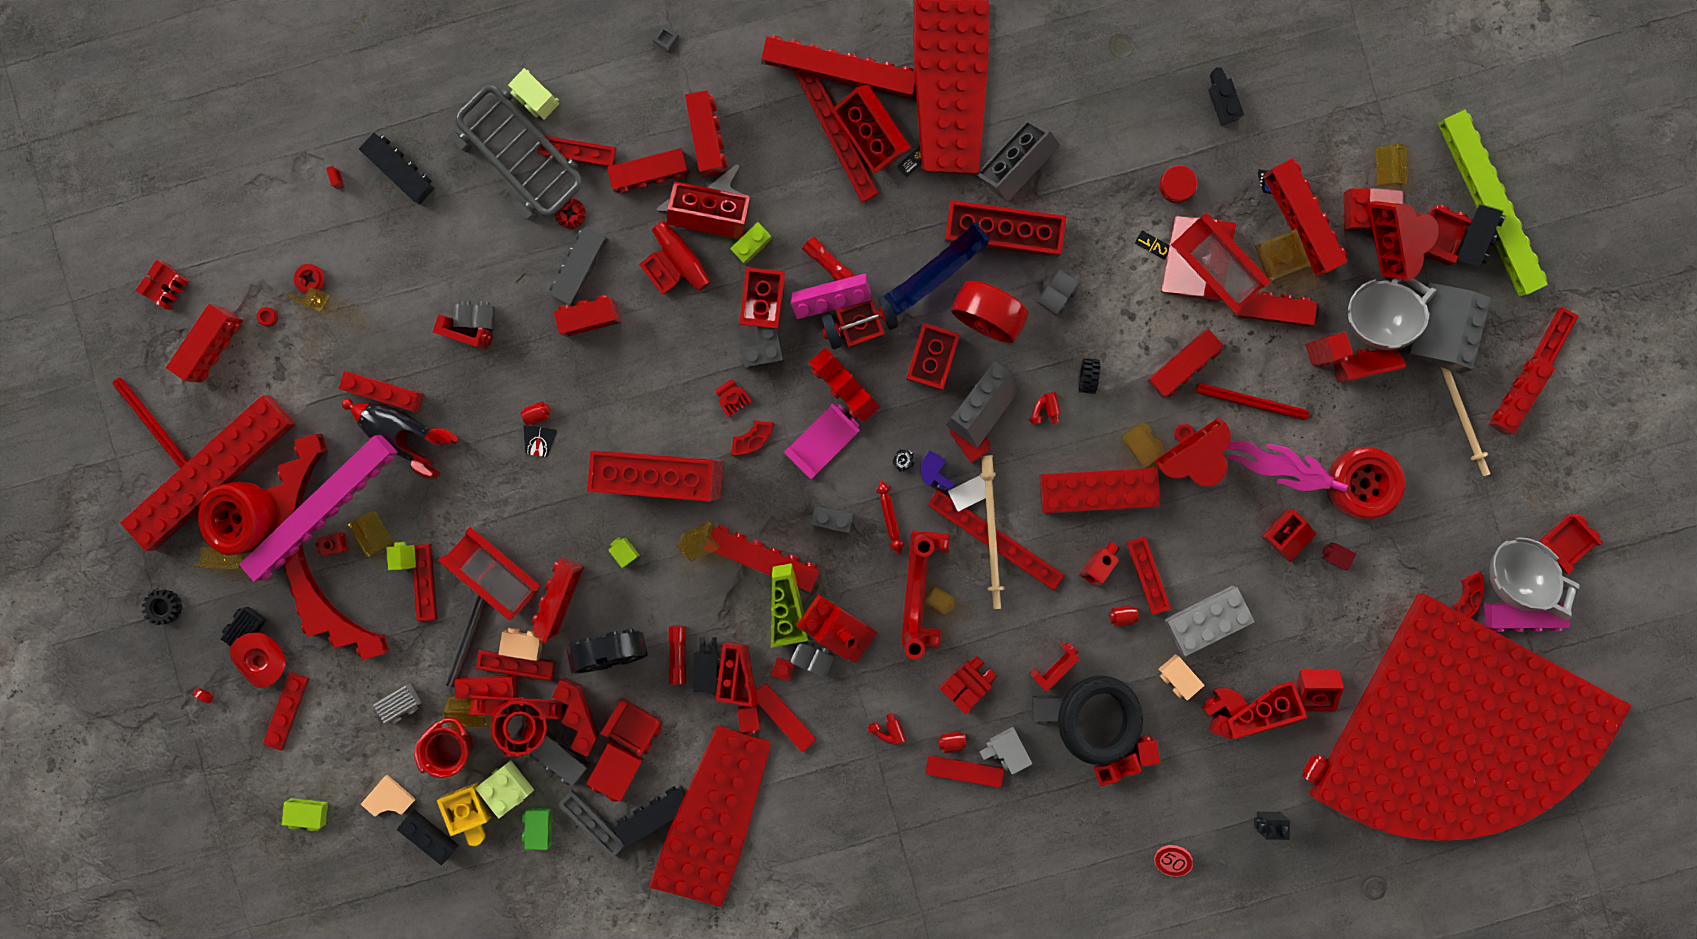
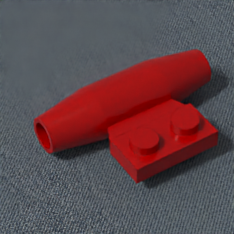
(673, 261)

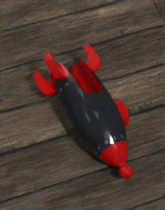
(394, 427)

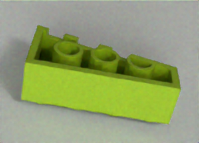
(785, 608)

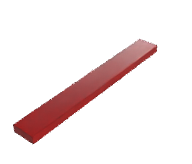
(838, 137)
(1005, 546)

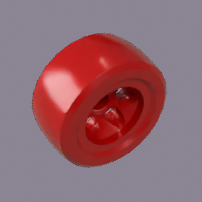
(990, 311)
(1390, 487)
(251, 519)

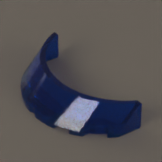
(937, 270)

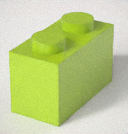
(751, 243)
(304, 814)

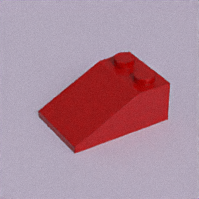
(1356, 206)
(762, 298)

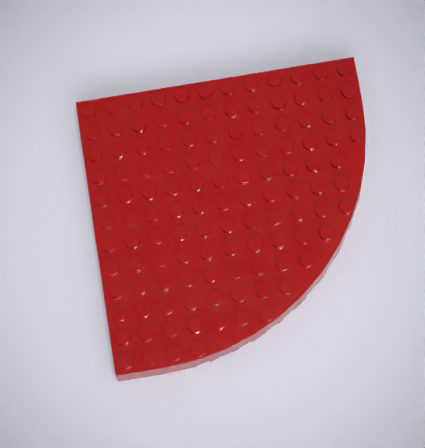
(1464, 733)

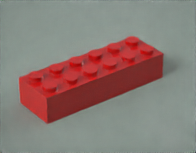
(1303, 213)
(1009, 227)
(1099, 490)

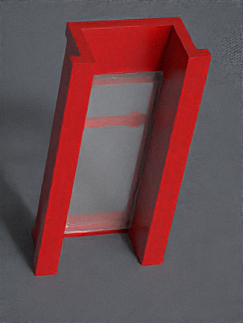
(1220, 262)
(490, 574)

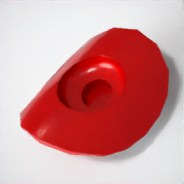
(258, 659)

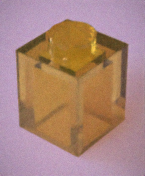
(941, 600)

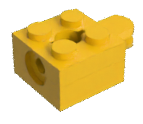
(465, 812)

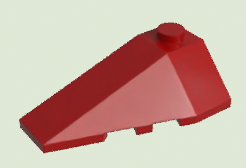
(1271, 711)

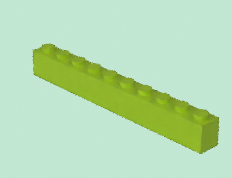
(1486, 189)

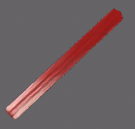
(1252, 401)
(150, 422)

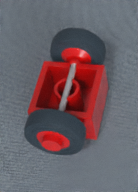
(859, 323)

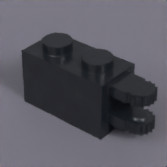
(1224, 97)
(706, 667)
(1272, 825)

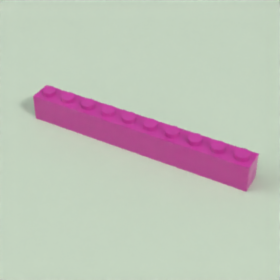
(318, 508)

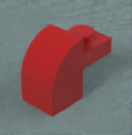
(1226, 698)
(1115, 771)

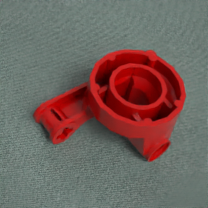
(534, 720)

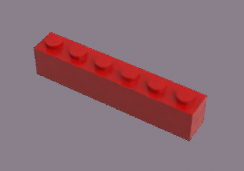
(761, 558)

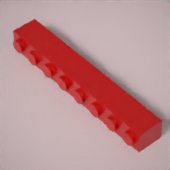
(838, 67)

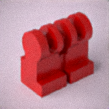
(154, 287)

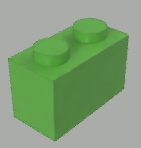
(537, 828)

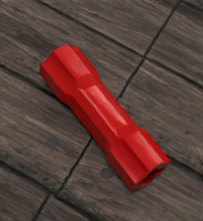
(818, 252)
(677, 668)

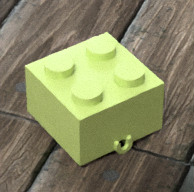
(530, 91)
(504, 789)

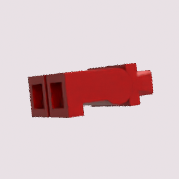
(970, 681)

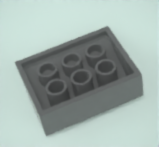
(1452, 328)

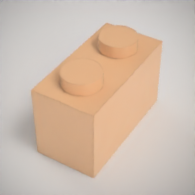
(520, 644)
(1181, 677)

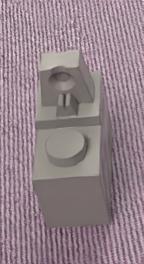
(1007, 746)

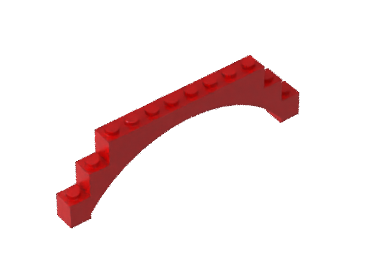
(312, 605)

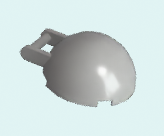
(1389, 314)
(1530, 578)

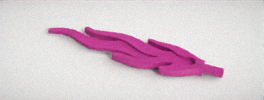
(1290, 464)

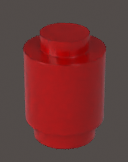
(536, 413)
(1123, 616)
(952, 742)
(1315, 768)

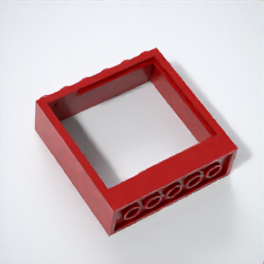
(655, 476)

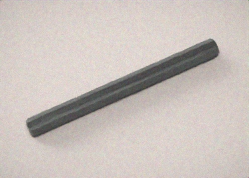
(465, 641)

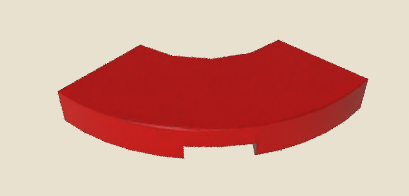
(753, 439)
(1471, 596)

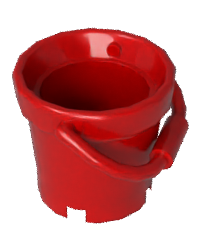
(443, 749)

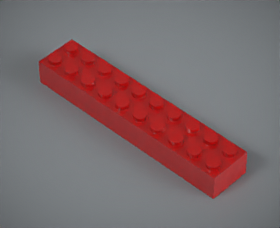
(212, 466)

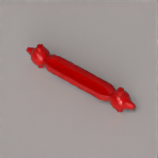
(890, 518)

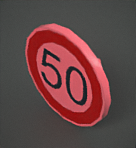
(1173, 860)

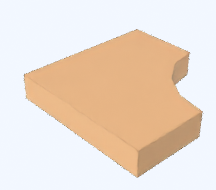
(388, 796)

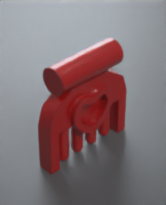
(730, 395)

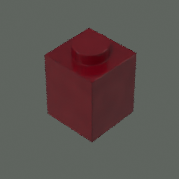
(1338, 556)

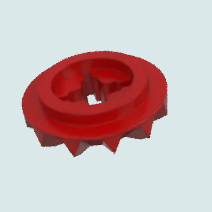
(575, 220)
(306, 270)

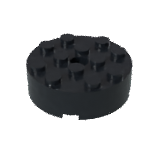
(606, 651)

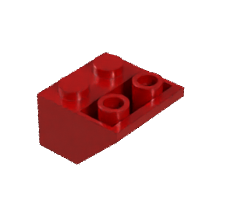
(1289, 534)

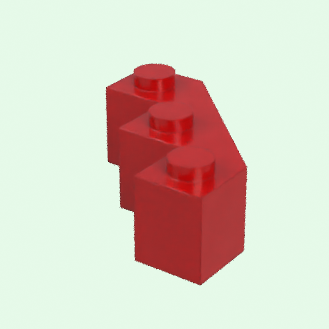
(843, 385)
(577, 715)

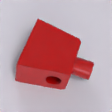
(1095, 570)

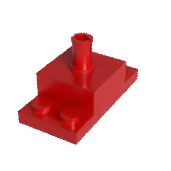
(836, 629)

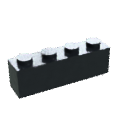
(396, 168)
(649, 818)

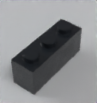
(1481, 235)
(427, 837)

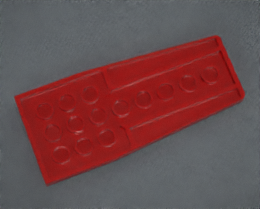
(950, 82)
(713, 819)

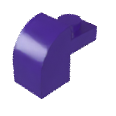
(930, 468)

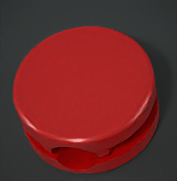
(1178, 184)

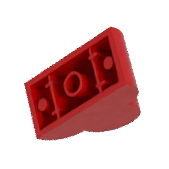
(1401, 238)
(1199, 455)

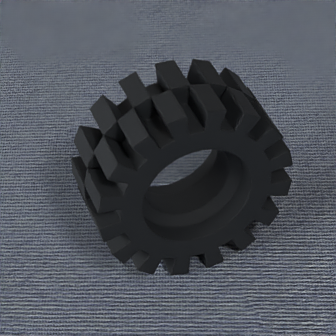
(1089, 376)
(150, 607)

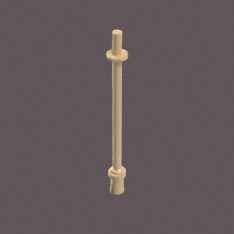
(1478, 454)
(988, 475)

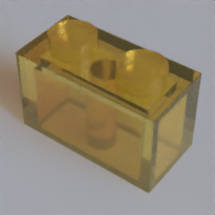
(1143, 444)

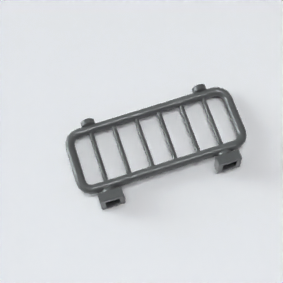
(467, 135)

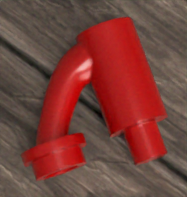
(1052, 408)
(896, 733)

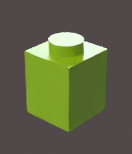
(623, 552)
(401, 556)

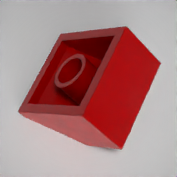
(1320, 689)

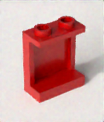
(1450, 233)
(444, 327)
(1571, 540)
(1058, 669)
(632, 727)
(614, 771)

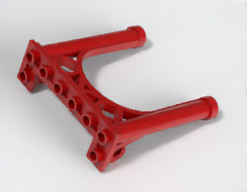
(913, 634)

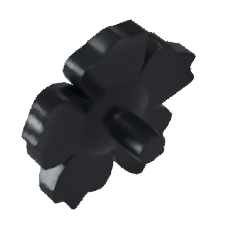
(903, 460)

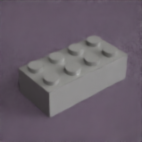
(1209, 620)

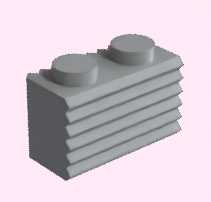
(398, 703)

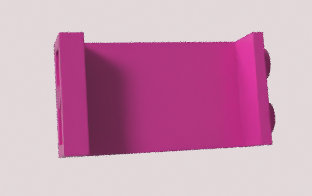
(822, 440)

